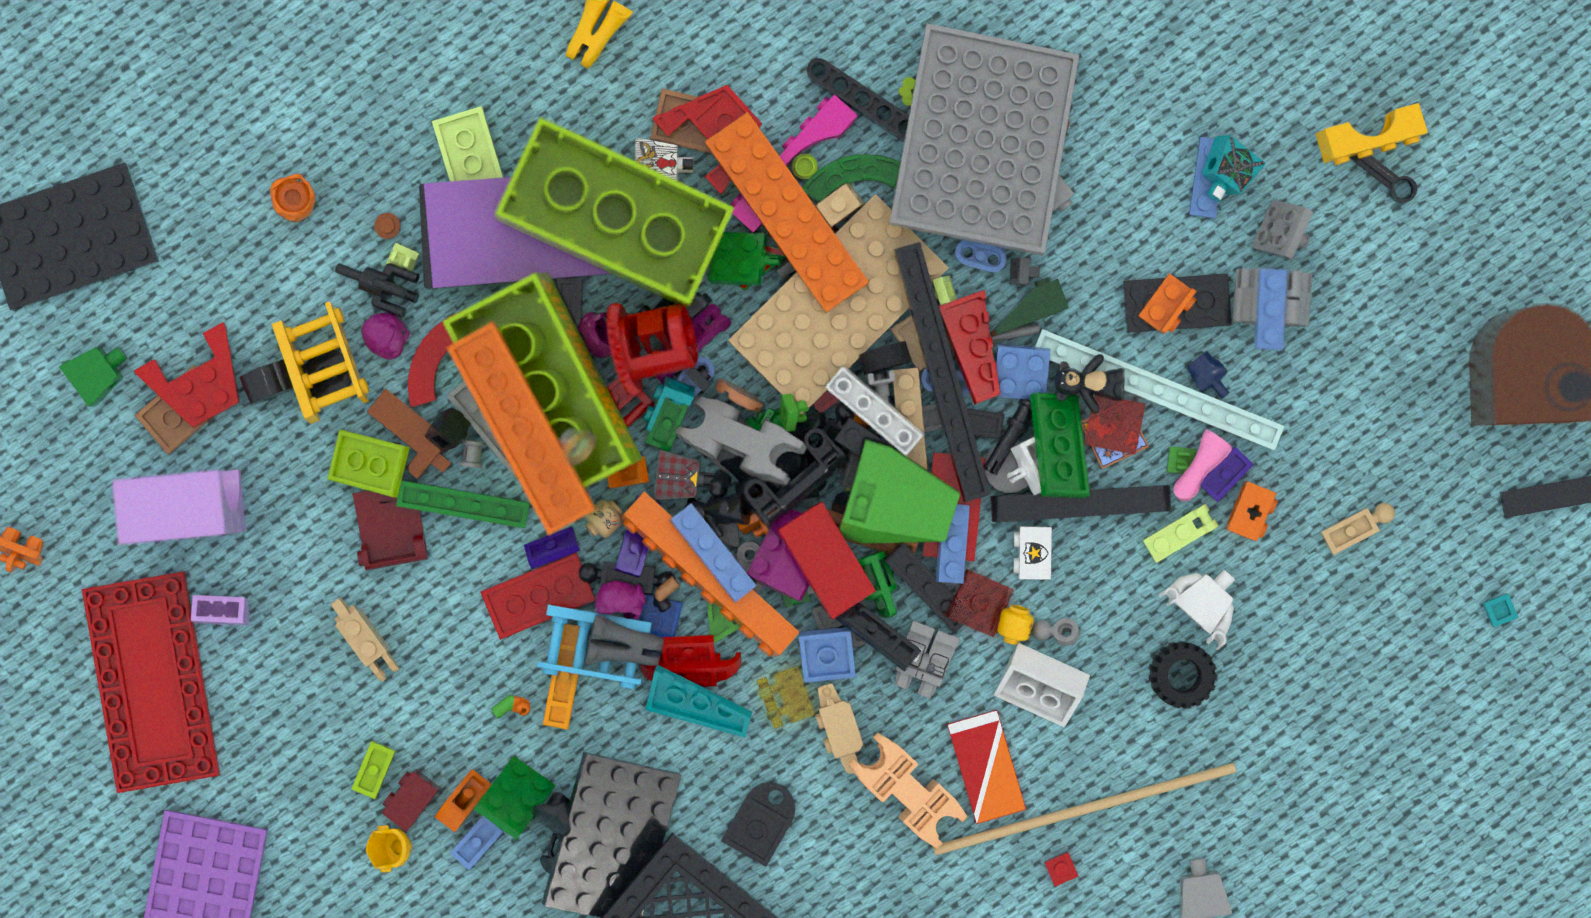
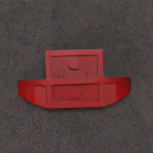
(694, 660)

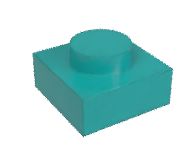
(1500, 610)

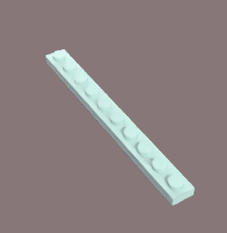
(1168, 393)

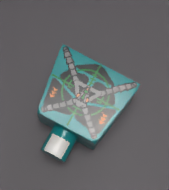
(1230, 167)

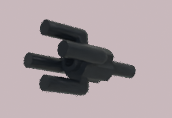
(383, 285)

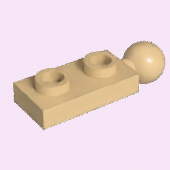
(1356, 527)

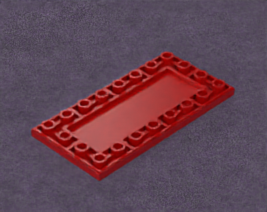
(150, 682)

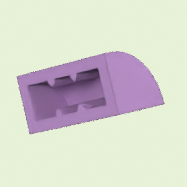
(220, 610)

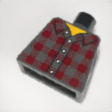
(679, 477)

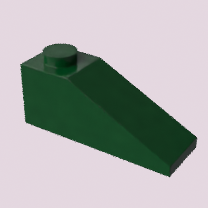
(1036, 304)

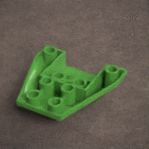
(896, 500)

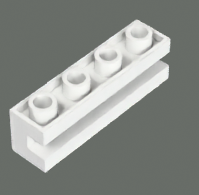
(875, 410)

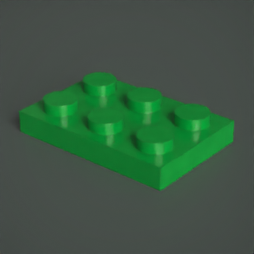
(513, 796)

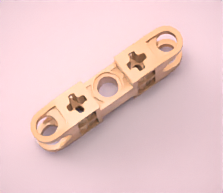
(922, 804)

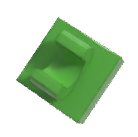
(790, 412)
(1179, 459)

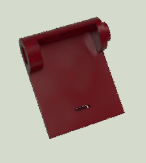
(388, 532)

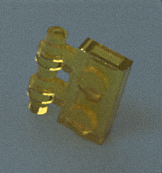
(793, 694)

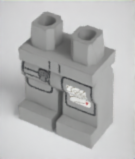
(928, 666)

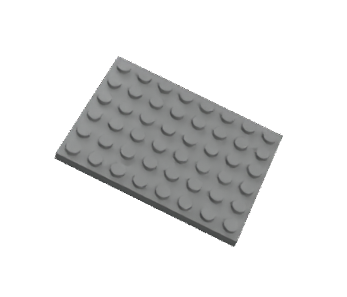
(984, 139)

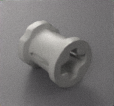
(472, 453)

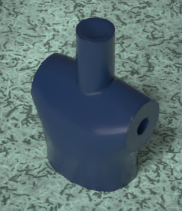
(1207, 373)

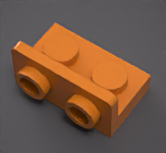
(1167, 304)

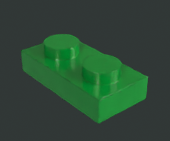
(666, 424)

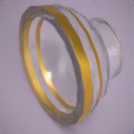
(577, 445)

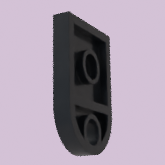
(760, 824)

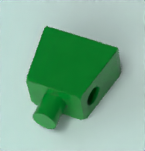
(94, 373)

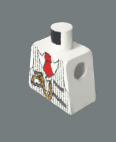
(662, 158)

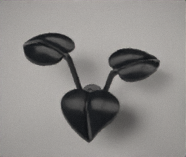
(556, 818)

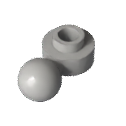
(1043, 630)

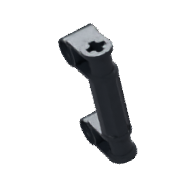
(801, 484)

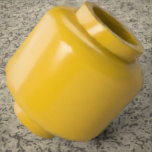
(1015, 624)

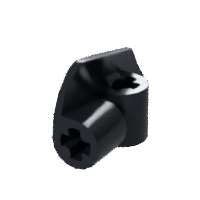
(788, 462)

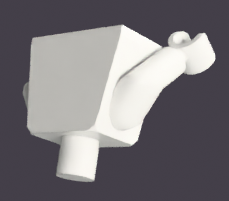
(1205, 602)

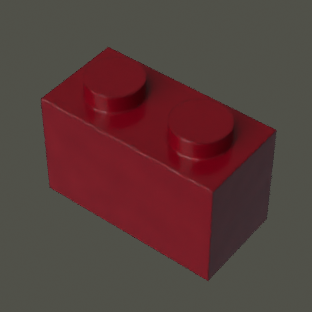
(410, 799)

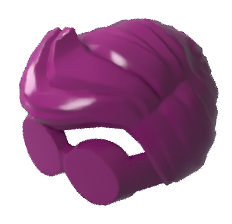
(595, 334)
(385, 335)
(620, 597)

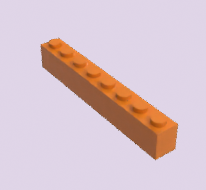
(750, 611)

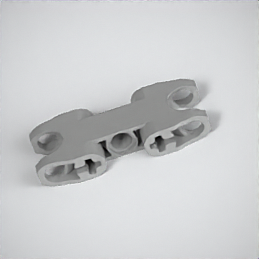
(757, 448)

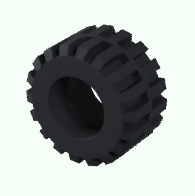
(1205, 675)

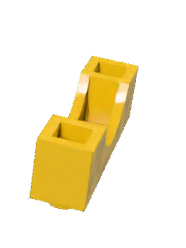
(1343, 141)

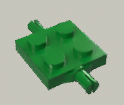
(740, 259)

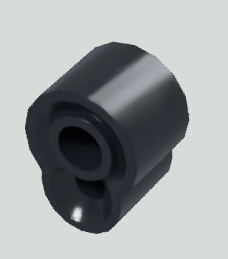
(266, 382)

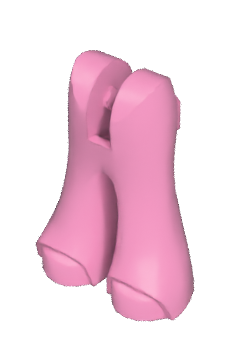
(1209, 455)

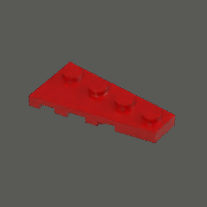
(970, 340)

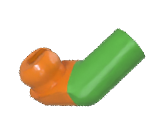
(512, 703)

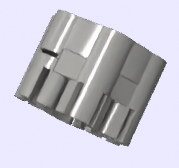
(1296, 304)

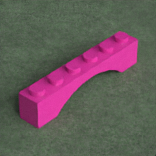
(829, 123)

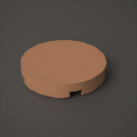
(739, 395)

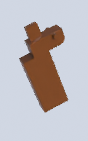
(411, 430)

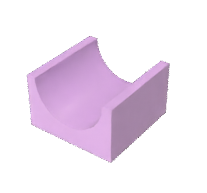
(179, 506)

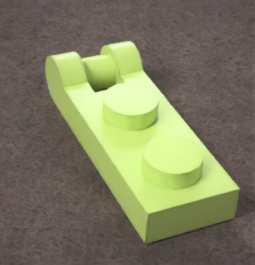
(1179, 533)

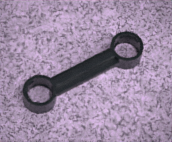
(1385, 176)

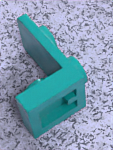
(674, 390)

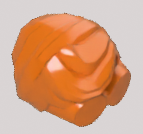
(292, 198)

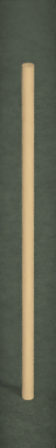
(1085, 808)

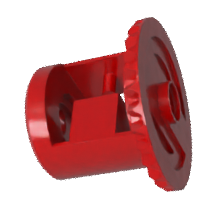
(672, 328)

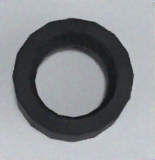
(885, 357)

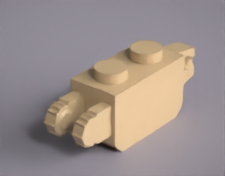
(363, 637)
(840, 726)

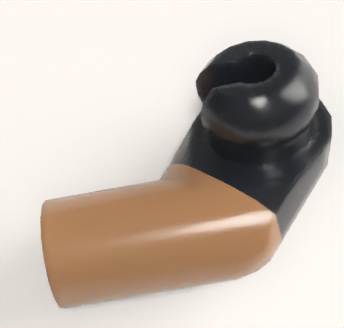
(662, 592)

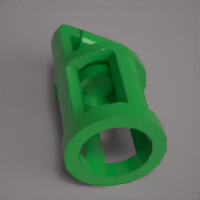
(873, 570)

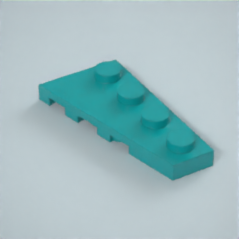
(689, 702)

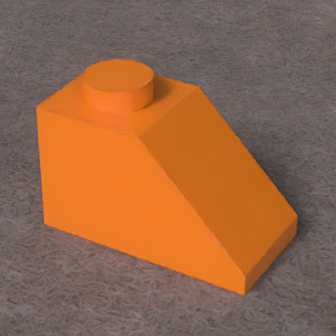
(463, 800)

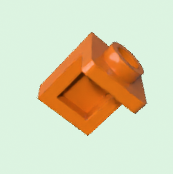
(631, 475)

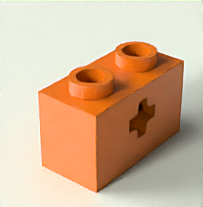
(1247, 498)

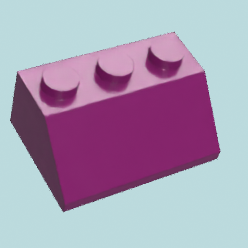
(775, 565)

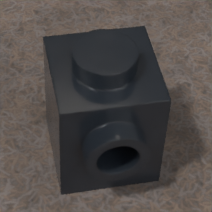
(448, 429)

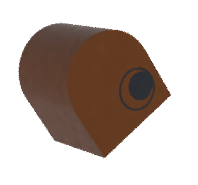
(1531, 368)

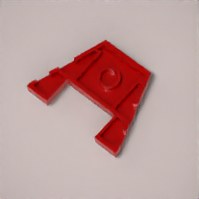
(709, 115)
(203, 390)

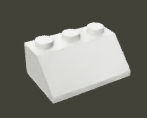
(1042, 685)

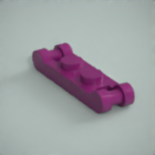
(704, 333)

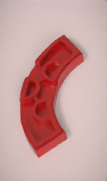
(425, 364)

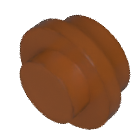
(387, 226)

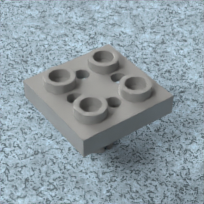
(1283, 230)

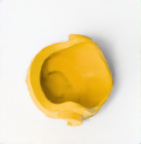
(388, 848)

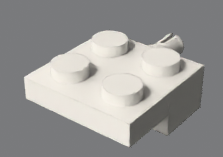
(1028, 466)

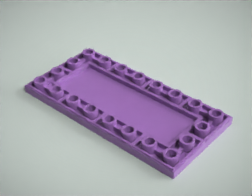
(477, 249)

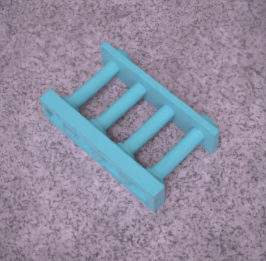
(585, 620)

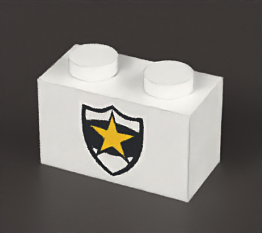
(1033, 552)

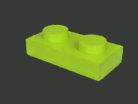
(373, 769)

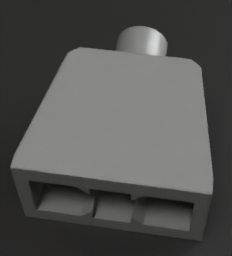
(1202, 893)

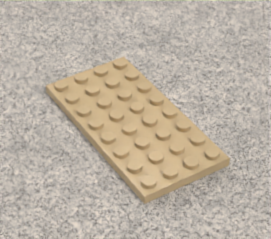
(803, 346)

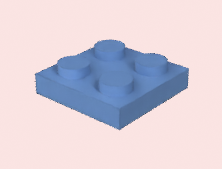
(1022, 370)
(827, 654)

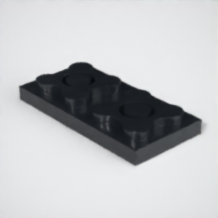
(1208, 310)

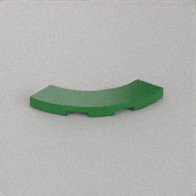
(849, 170)

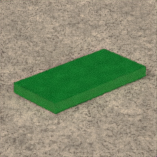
(1059, 446)

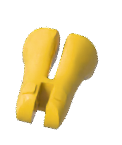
(593, 9)

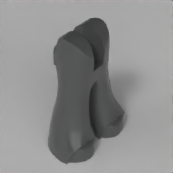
(601, 650)

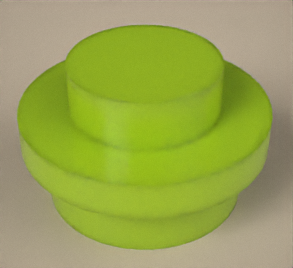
(804, 166)

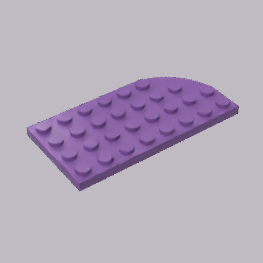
(205, 868)

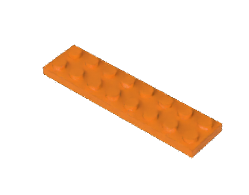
(786, 212)
(521, 428)

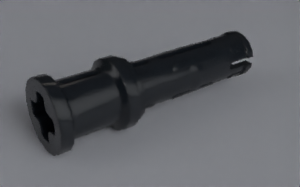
(1016, 426)

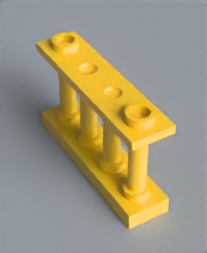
(303, 382)

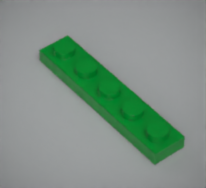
(463, 504)

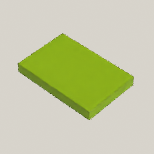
(368, 463)

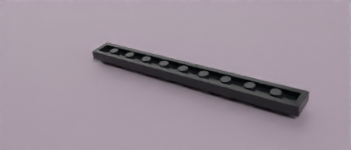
(942, 372)

